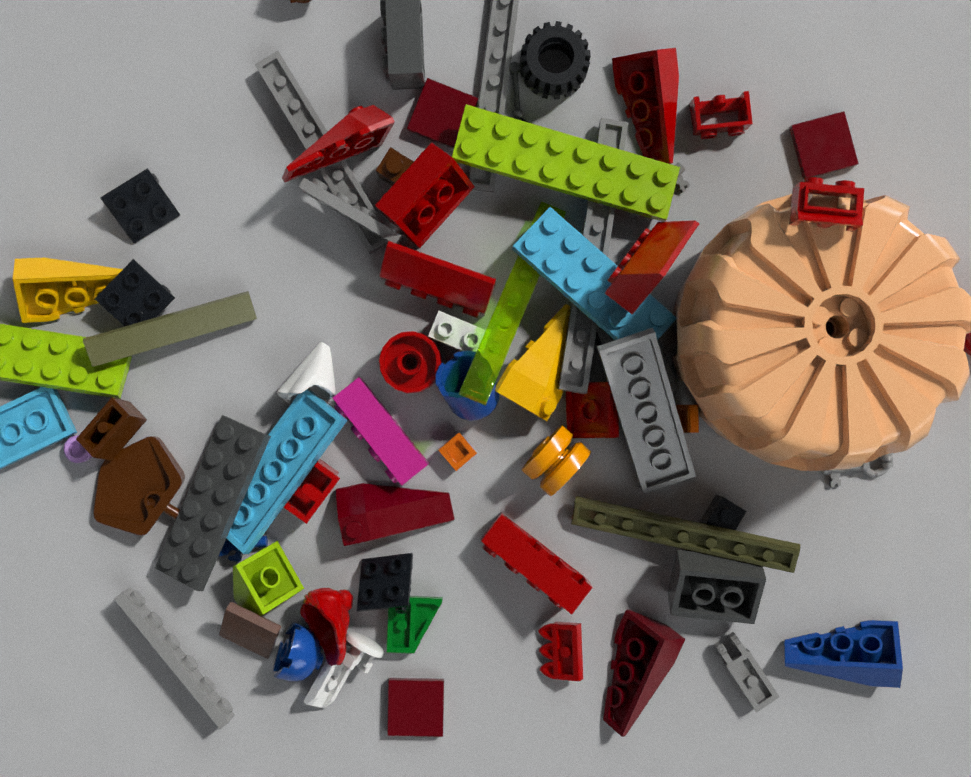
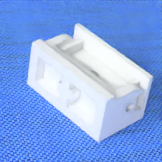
(456, 333)

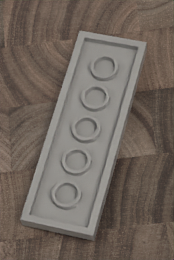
(647, 410)

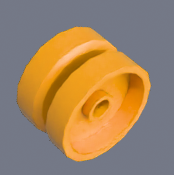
(556, 460)

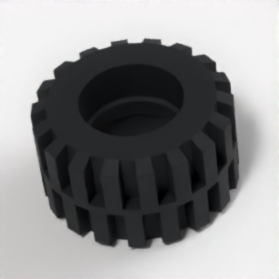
(554, 38)

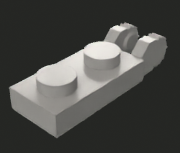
(748, 674)

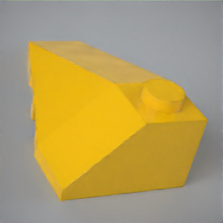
(55, 287)
(535, 376)

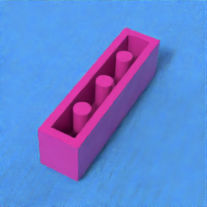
(380, 430)

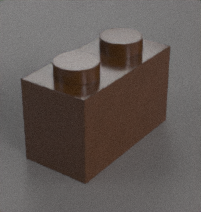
(111, 429)

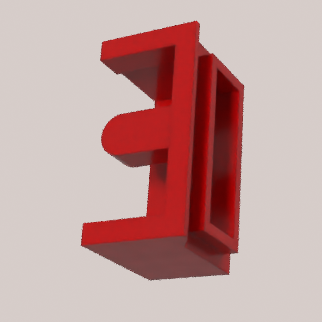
(720, 104)
(826, 216)
(312, 491)

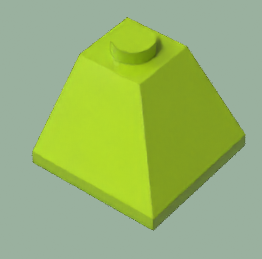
(265, 580)

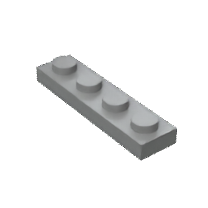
(341, 204)

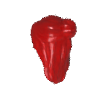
(328, 618)

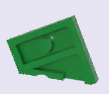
(408, 629)

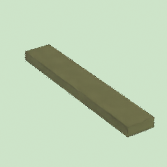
(169, 328)

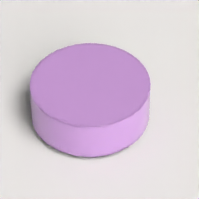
(75, 451)

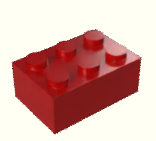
(425, 195)

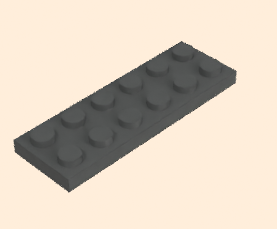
(212, 503)

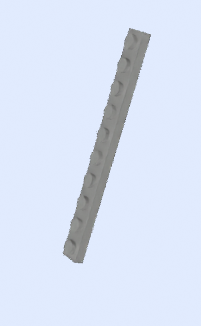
(598, 230)

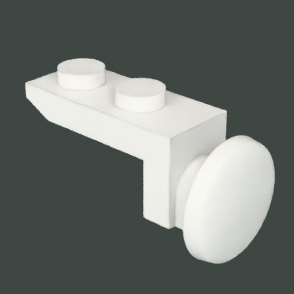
(332, 678)

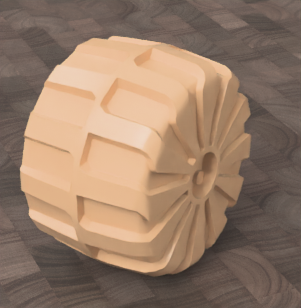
(823, 337)

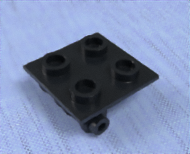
(140, 205)
(134, 295)
(385, 583)

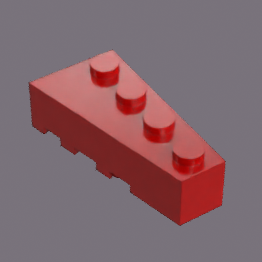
(537, 563)

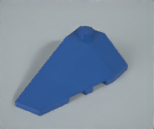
(857, 654)

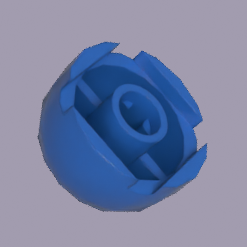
(298, 654)

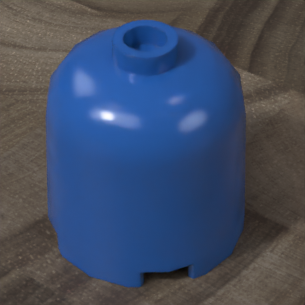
(449, 382)

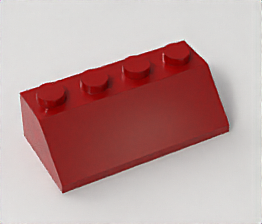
(648, 262)
(436, 279)

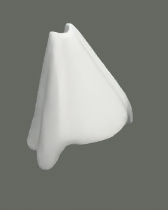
(313, 373)

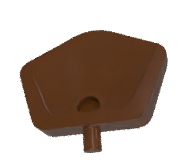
(138, 487)

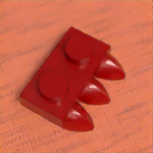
(563, 650)

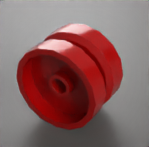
(395, 357)

